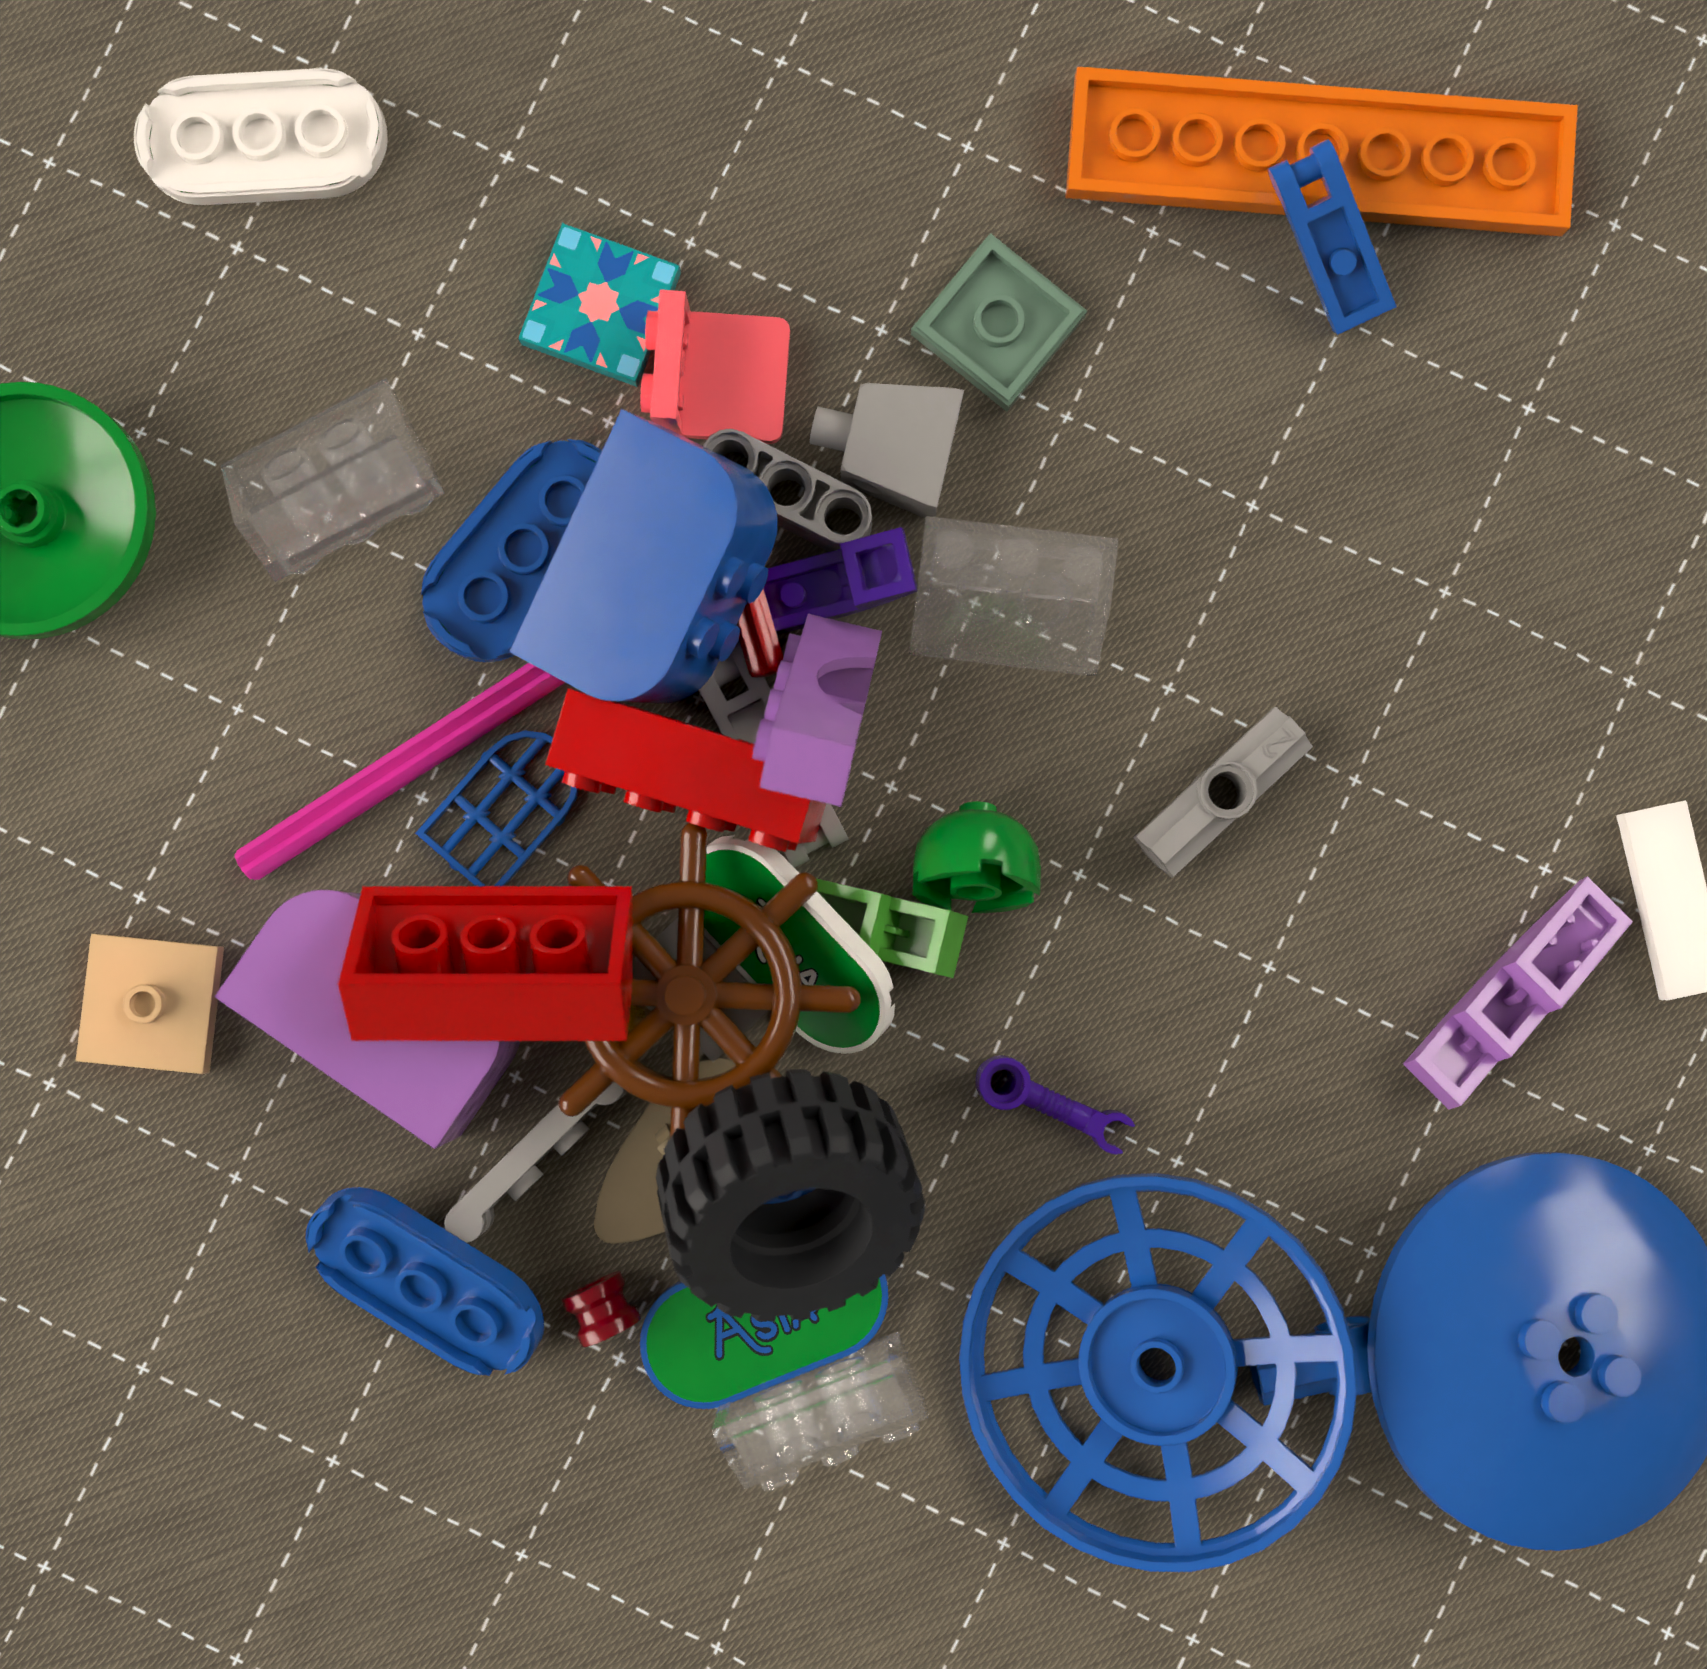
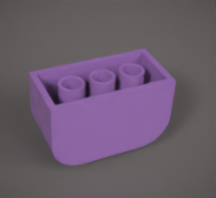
(293, 994)

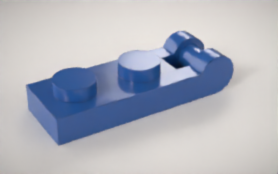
(1333, 239)

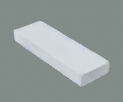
(1669, 895)

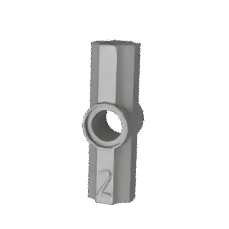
(1250, 764)

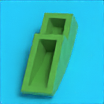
(900, 929)

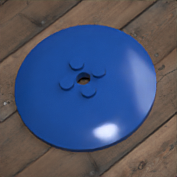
(1474, 1335)

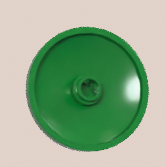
(70, 511)

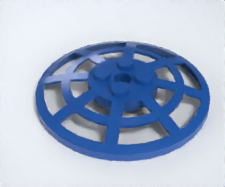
(1151, 1409)

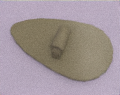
(629, 1198)

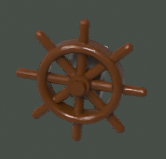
(702, 992)

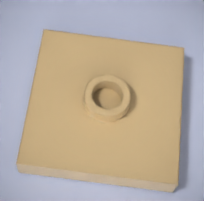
(150, 1004)

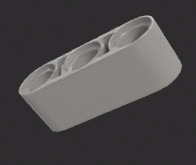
(821, 495)

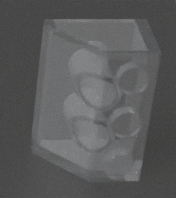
(330, 481)
(1013, 596)
(821, 1415)

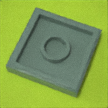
(998, 322)

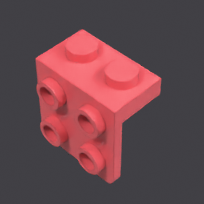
(715, 371)

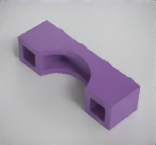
(816, 709)

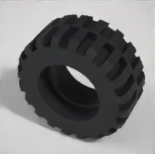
(778, 1141)

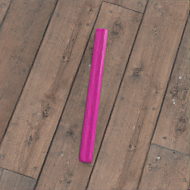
(394, 770)

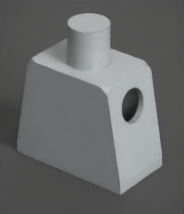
(894, 442)

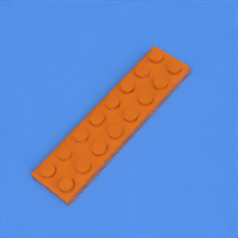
(1402, 152)

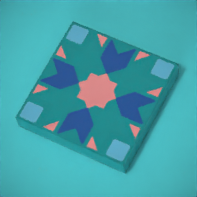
(597, 304)

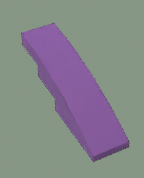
(1518, 992)

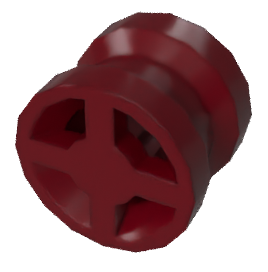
(601, 1309)

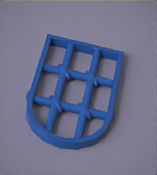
(479, 813)

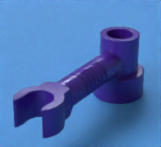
(1022, 1090)

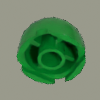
(978, 859)

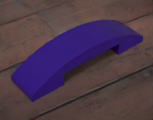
(841, 581)

